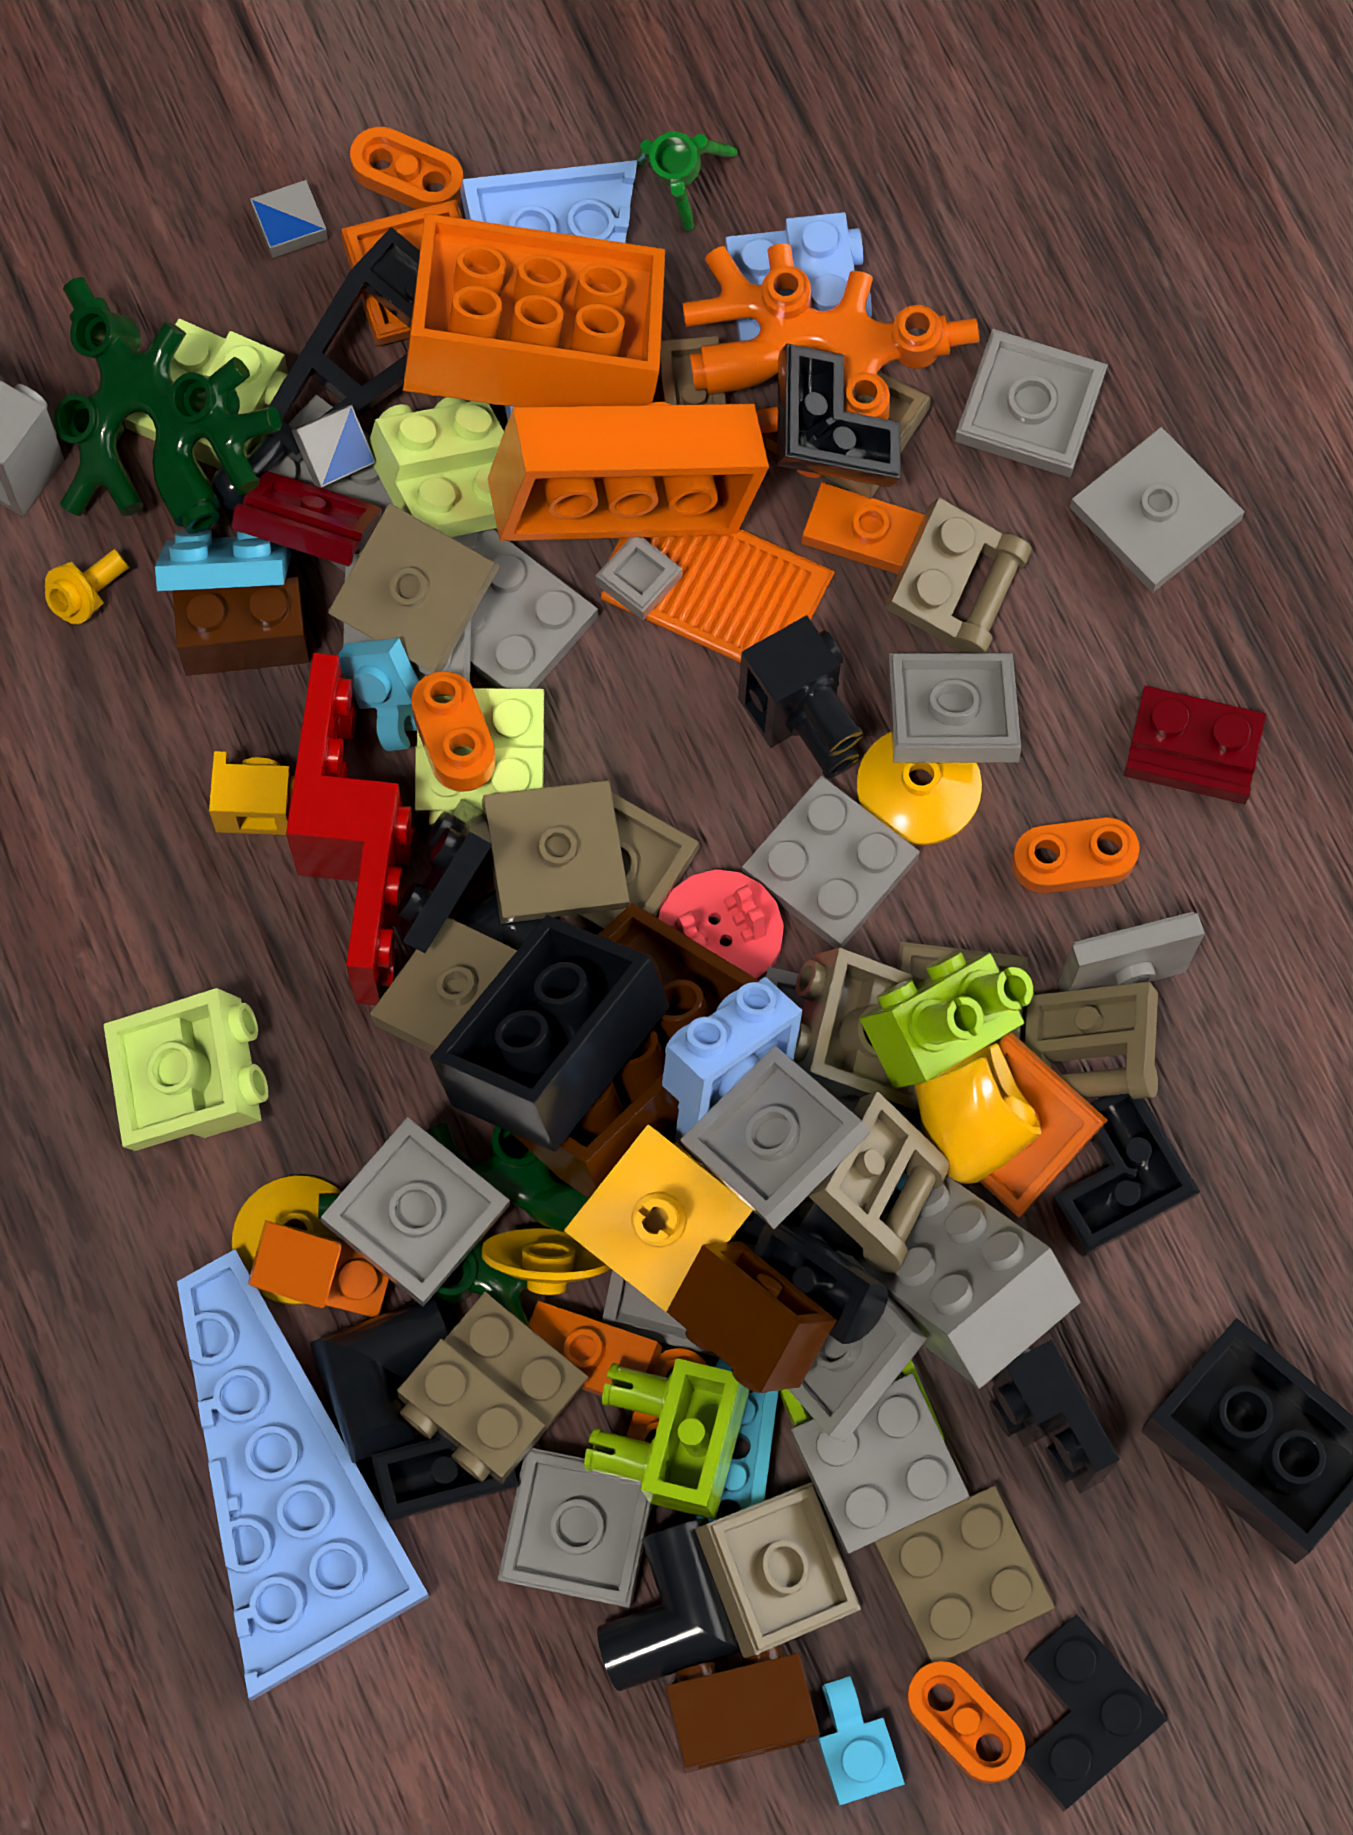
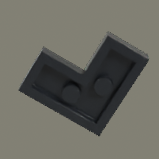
(457, 849)
(1104, 1716)

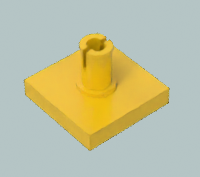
(656, 1216)

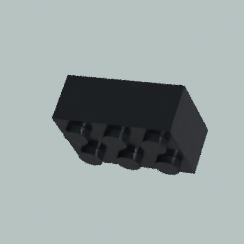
(550, 1032)
(1261, 1440)

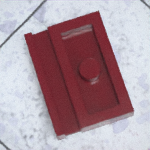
(306, 518)
(1195, 744)

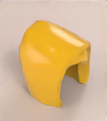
(976, 1115)

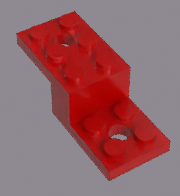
(349, 829)

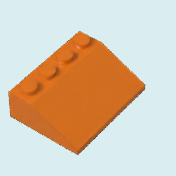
(534, 317)

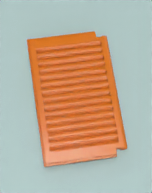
(733, 590)

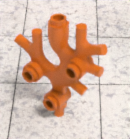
(792, 320)

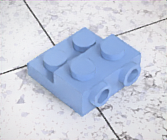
(820, 248)
(721, 1049)

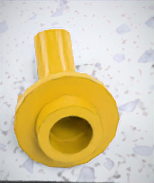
(80, 590)

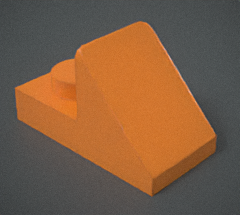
(316, 1270)

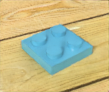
(220, 562)

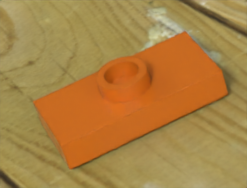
(861, 528)
(593, 1344)

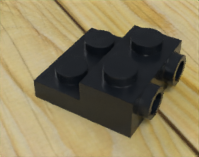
(1042, 1399)

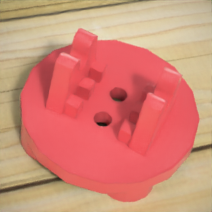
(745, 913)

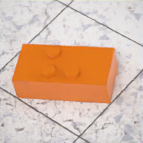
(626, 471)

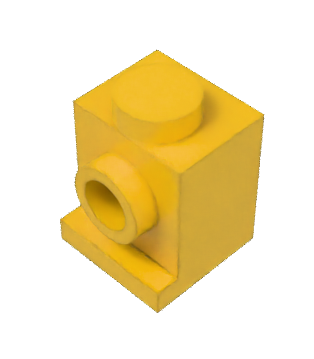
(250, 795)

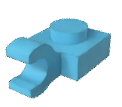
(382, 681)
(859, 1754)

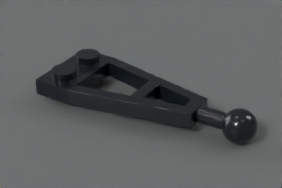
(388, 276)

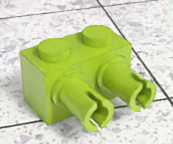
(945, 1017)
(694, 1438)

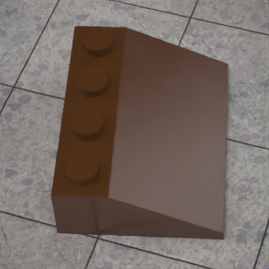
(694, 986)

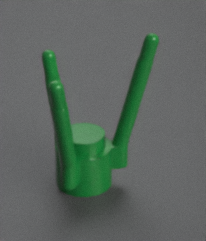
(678, 163)

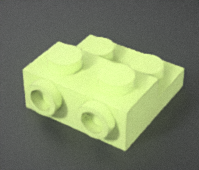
(205, 354)
(439, 463)
(517, 732)
(185, 1069)

